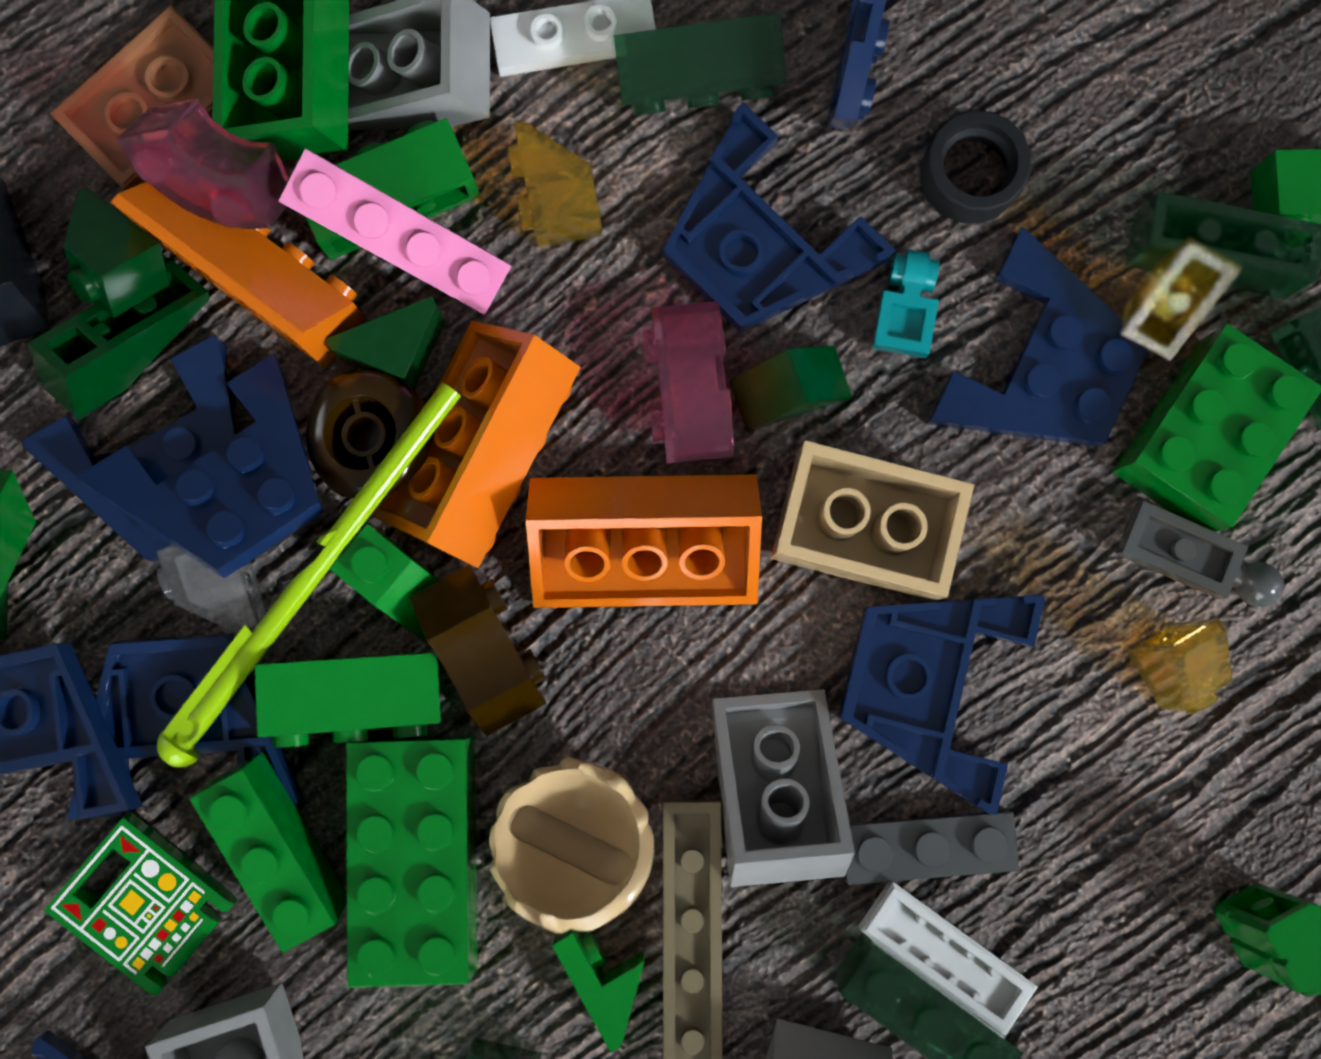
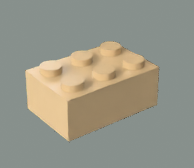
(872, 521)

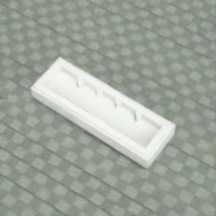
(565, 34)
(947, 957)

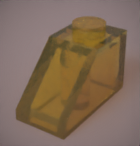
(1177, 297)
(1185, 664)

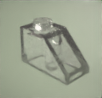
(197, 589)

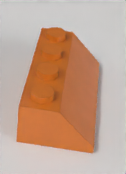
(251, 270)
(485, 443)
(644, 540)

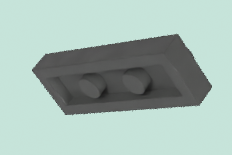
(933, 847)

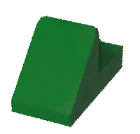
(607, 994)

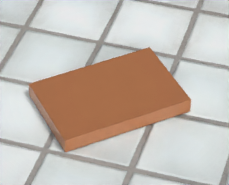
(156, 68)

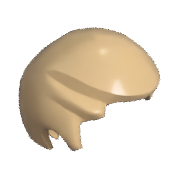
(571, 846)

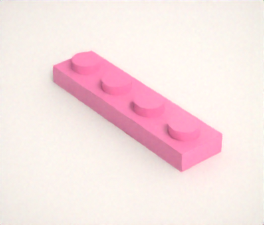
(394, 231)

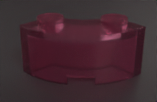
(206, 166)
(691, 382)

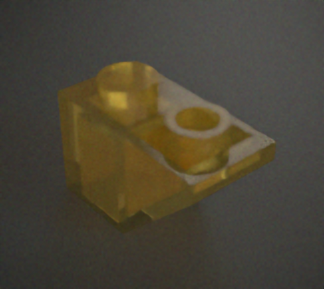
(558, 187)

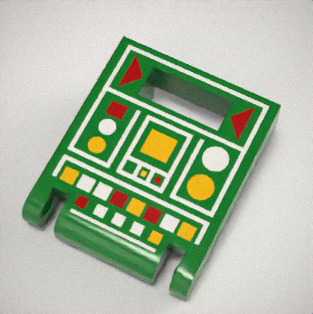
(149, 913)

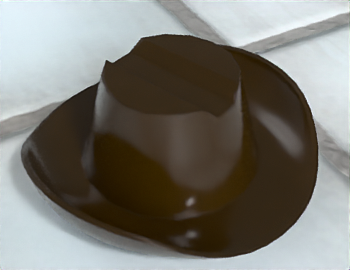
(356, 426)

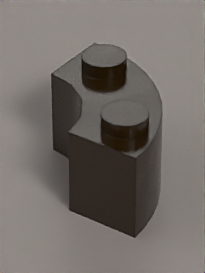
(478, 650)

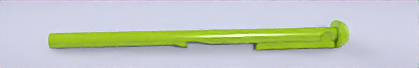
(179, 738)

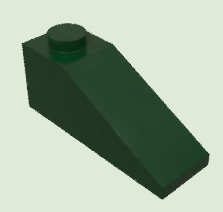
(101, 356)

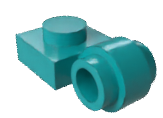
(904, 318)

